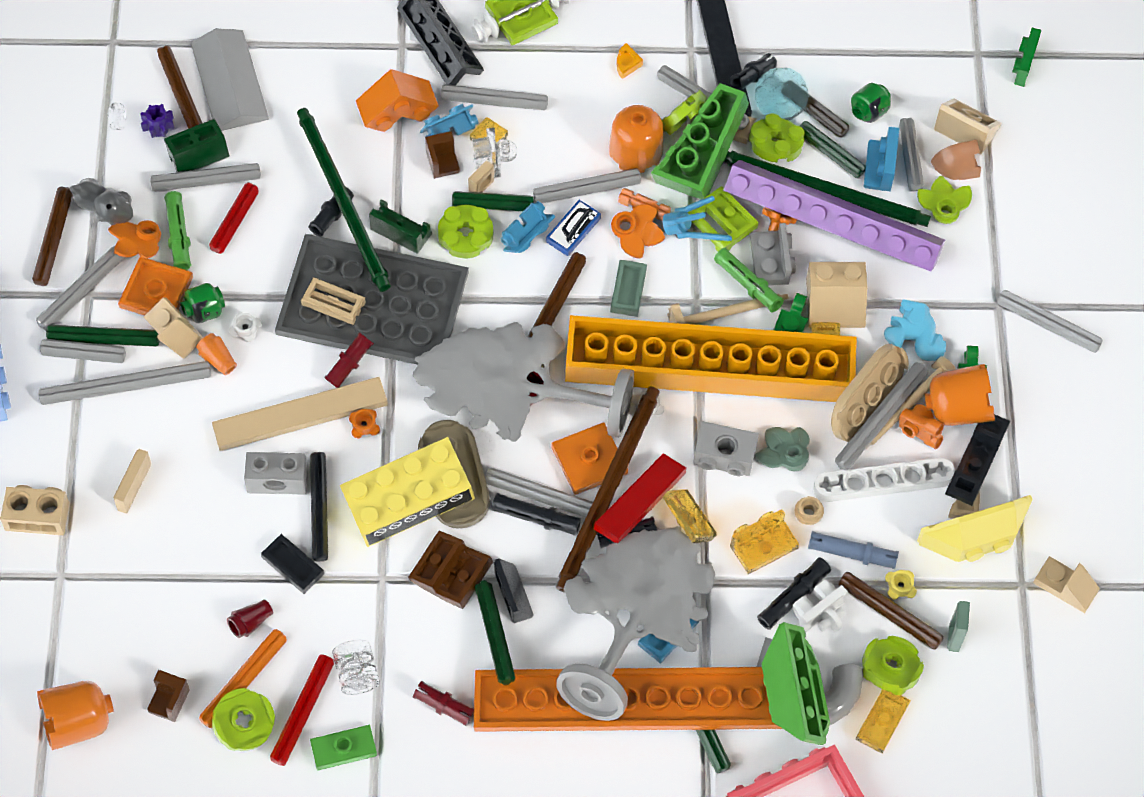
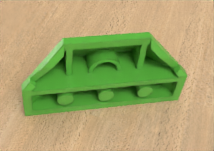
(795, 686)

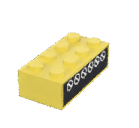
(407, 491)

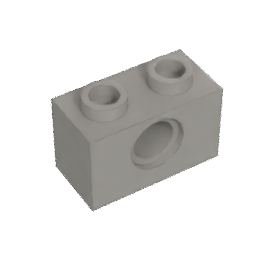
(716, 437)
(275, 473)

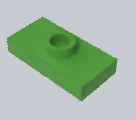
(343, 747)

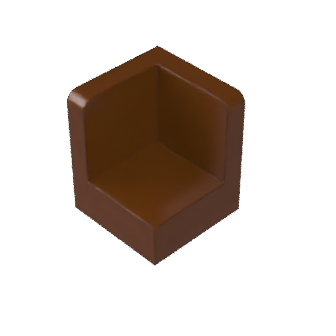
(441, 154)
(169, 695)

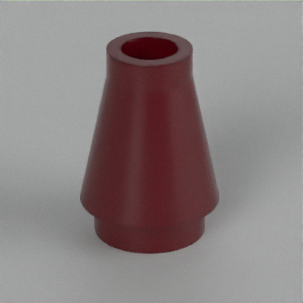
(249, 618)

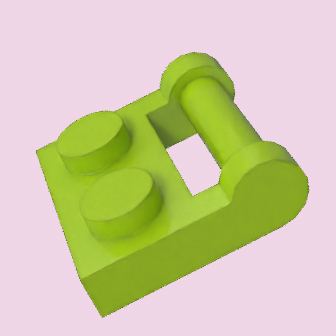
(728, 215)

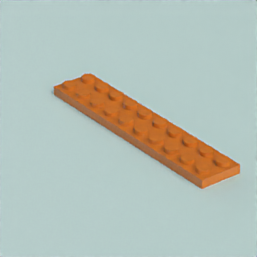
(656, 701)

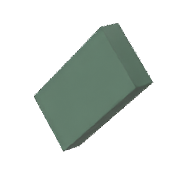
(628, 288)
(958, 626)

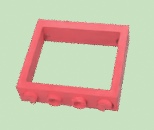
(796, 770)

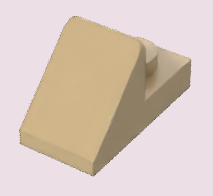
(173, 328)
(1069, 585)

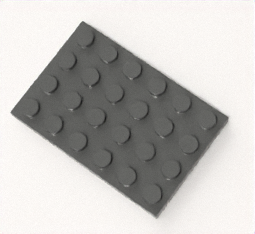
(399, 321)

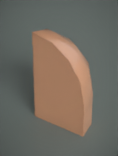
(958, 161)

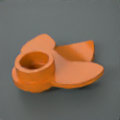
(641, 231)
(136, 239)

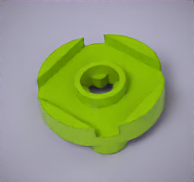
(687, 108)
(789, 138)
(458, 218)
(886, 677)
(249, 703)

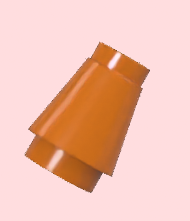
(214, 351)

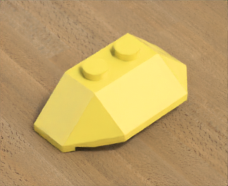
(977, 532)

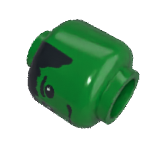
(871, 102)
(203, 303)

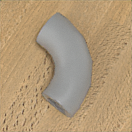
(844, 691)

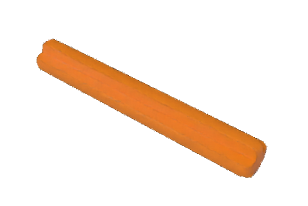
(248, 671)

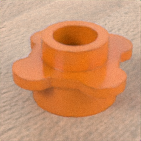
(367, 416)

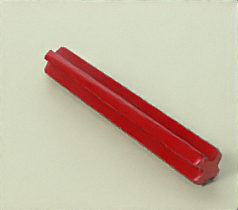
(302, 710)

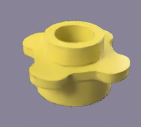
(900, 576)

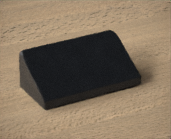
(512, 591)

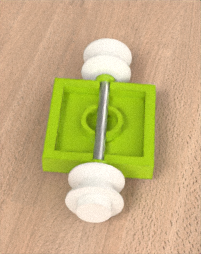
(516, 19)

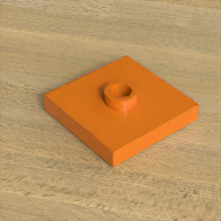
(151, 283)
(585, 457)

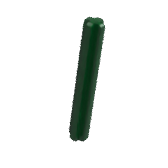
(103, 335)
(495, 633)

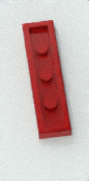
(640, 498)

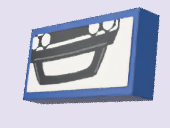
(573, 227)

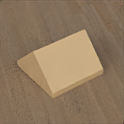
(965, 124)

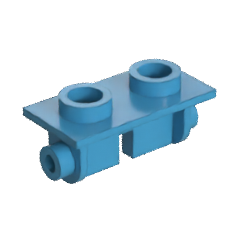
(458, 119)
(518, 237)

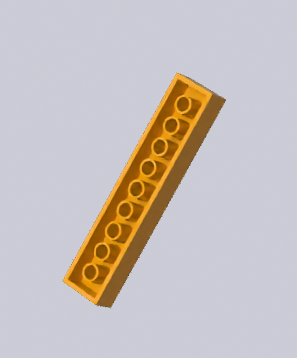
(710, 358)

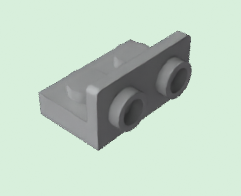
(772, 255)

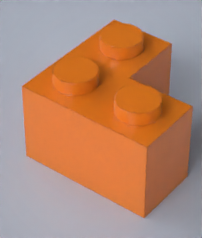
(396, 97)

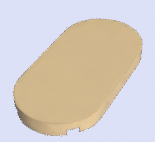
(868, 390)

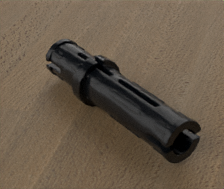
(543, 516)
(801, 586)

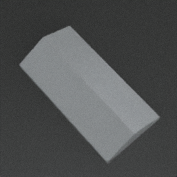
(229, 78)

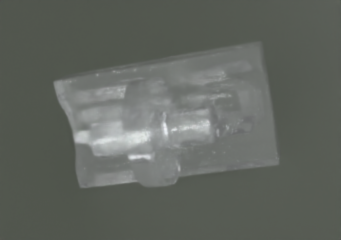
(487, 149)

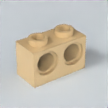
(32, 517)

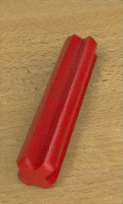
(234, 218)

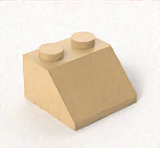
(837, 293)

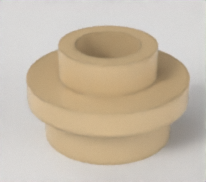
(809, 503)

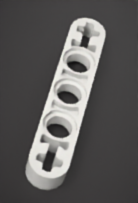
(873, 488)

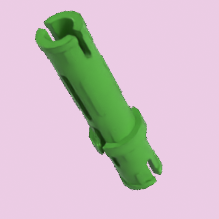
(178, 240)
(769, 298)

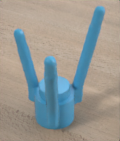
(680, 221)

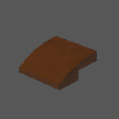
(450, 569)

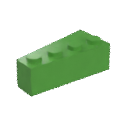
(701, 150)

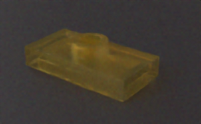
(689, 516)
(882, 720)

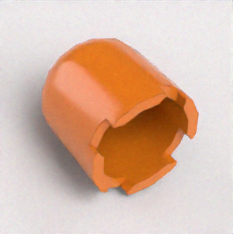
(636, 138)
(961, 396)
(74, 712)

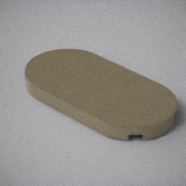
(468, 455)

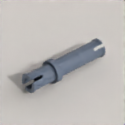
(853, 550)

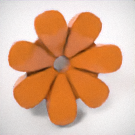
(777, 218)

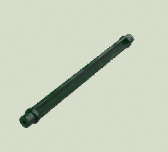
(850, 195)
(378, 274)

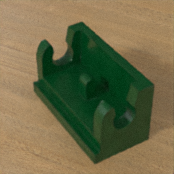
(197, 146)
(399, 228)

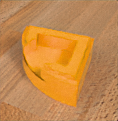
(627, 61)

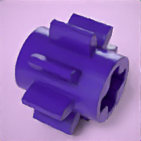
(157, 120)

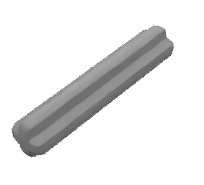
(911, 154)
(82, 351)

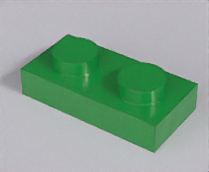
(1028, 48)

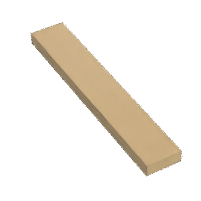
(298, 413)

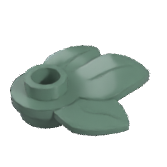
(783, 446)

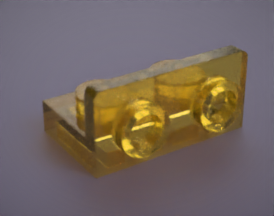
(763, 541)

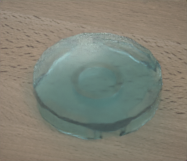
(781, 93)

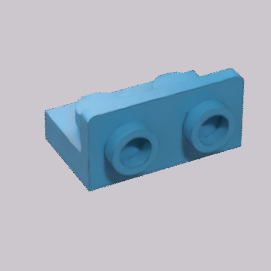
(881, 161)

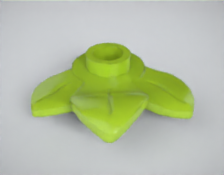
(944, 197)

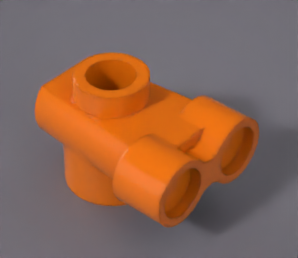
(921, 424)

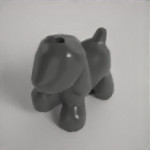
(104, 202)

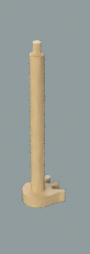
(675, 314)
(941, 365)

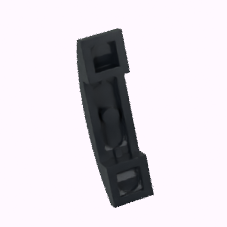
(977, 460)

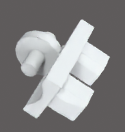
(830, 600)

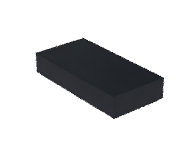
(292, 563)

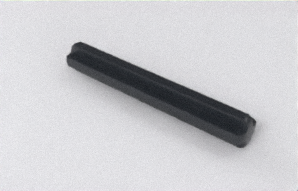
(319, 515)

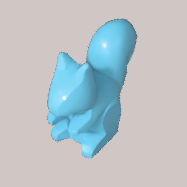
(916, 326)

